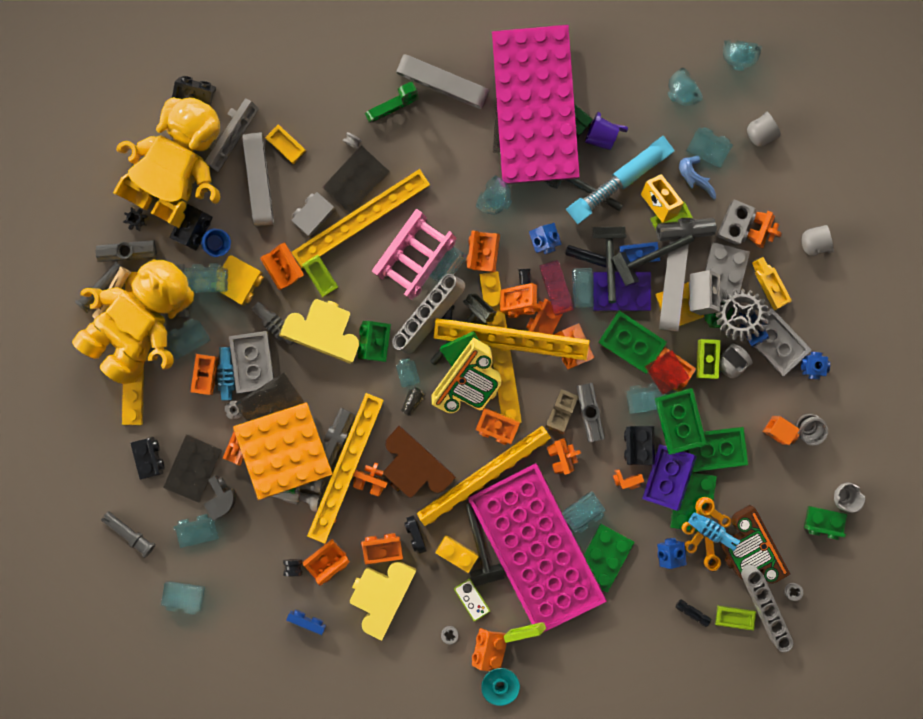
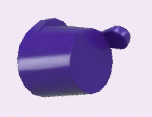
(603, 133)

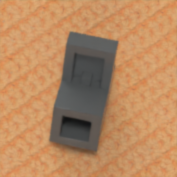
(223, 502)

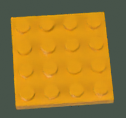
(282, 451)

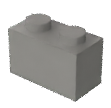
(312, 214)
(704, 292)

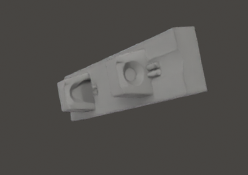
(231, 135)

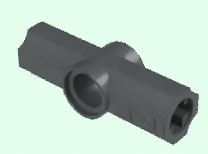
(685, 227)
(138, 250)
(592, 425)
(337, 434)

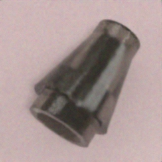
(413, 399)

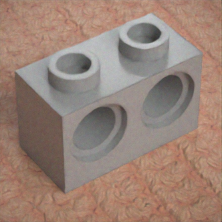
(732, 220)

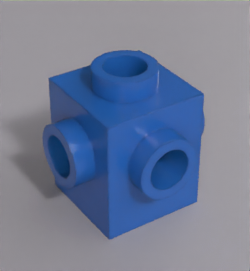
(545, 238)
(808, 365)
(671, 553)

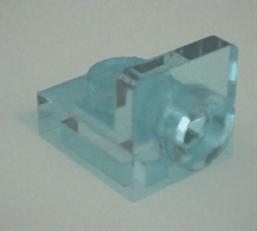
(407, 372)

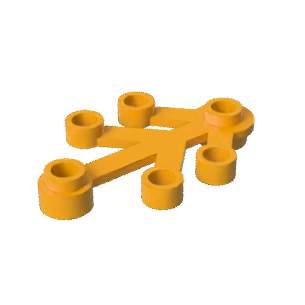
(709, 510)

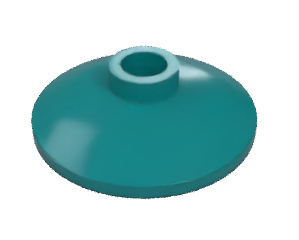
(504, 694)

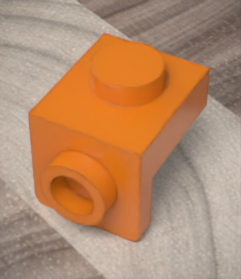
(632, 482)

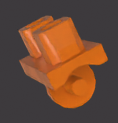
(766, 221)
(233, 451)
(566, 454)
(361, 478)

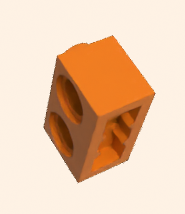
(204, 374)
(781, 430)

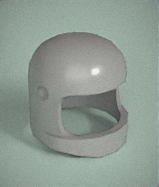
(763, 130)
(817, 241)
(734, 361)
(812, 429)

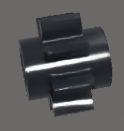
(130, 216)

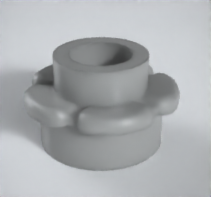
(230, 414)

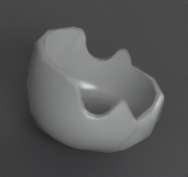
(849, 498)

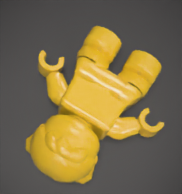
(169, 164)
(135, 320)

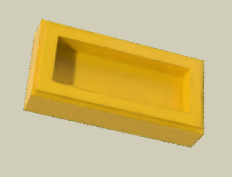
(285, 144)

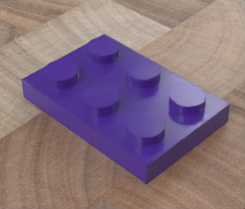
(628, 298)
(669, 478)

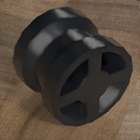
(292, 567)

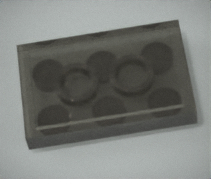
(356, 179)
(270, 398)
(192, 468)

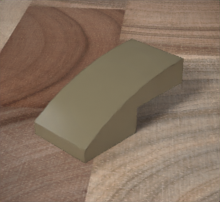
(561, 411)

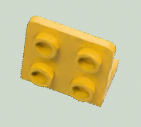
(241, 280)

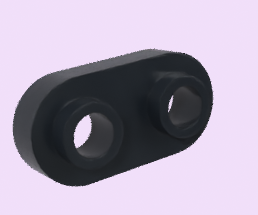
(412, 527)

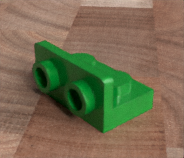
(373, 341)
(826, 522)

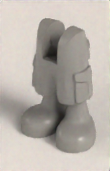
(312, 499)

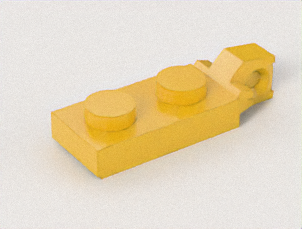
(771, 284)

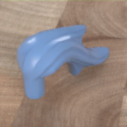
(692, 177)

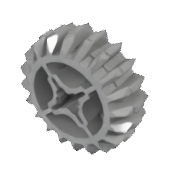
(733, 301)

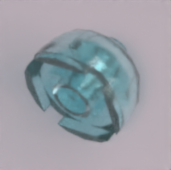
(741, 54)
(683, 88)
(495, 197)

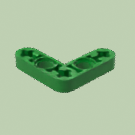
(407, 95)

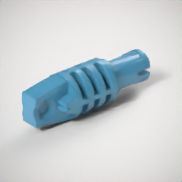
(225, 374)
(713, 530)

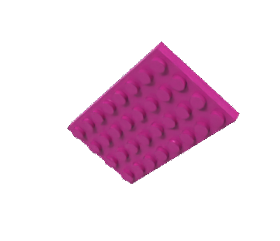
(535, 104)
(537, 548)

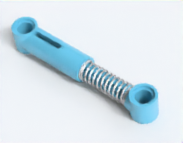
(621, 178)

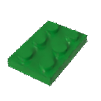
(632, 341)
(680, 421)
(723, 450)
(699, 486)
(606, 555)

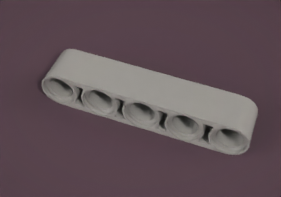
(442, 81)
(258, 179)
(673, 288)
(435, 307)
(773, 614)

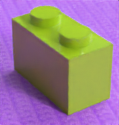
(708, 359)

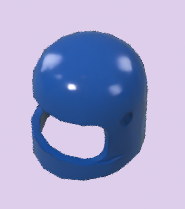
(212, 240)

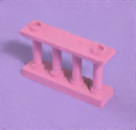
(406, 237)

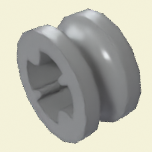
(352, 140)
(795, 586)
(455, 633)

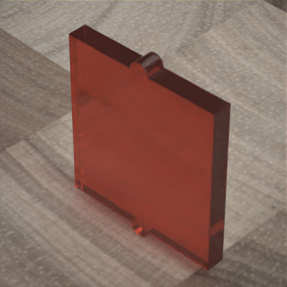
(667, 372)

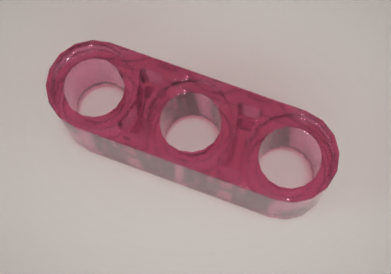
(556, 287)

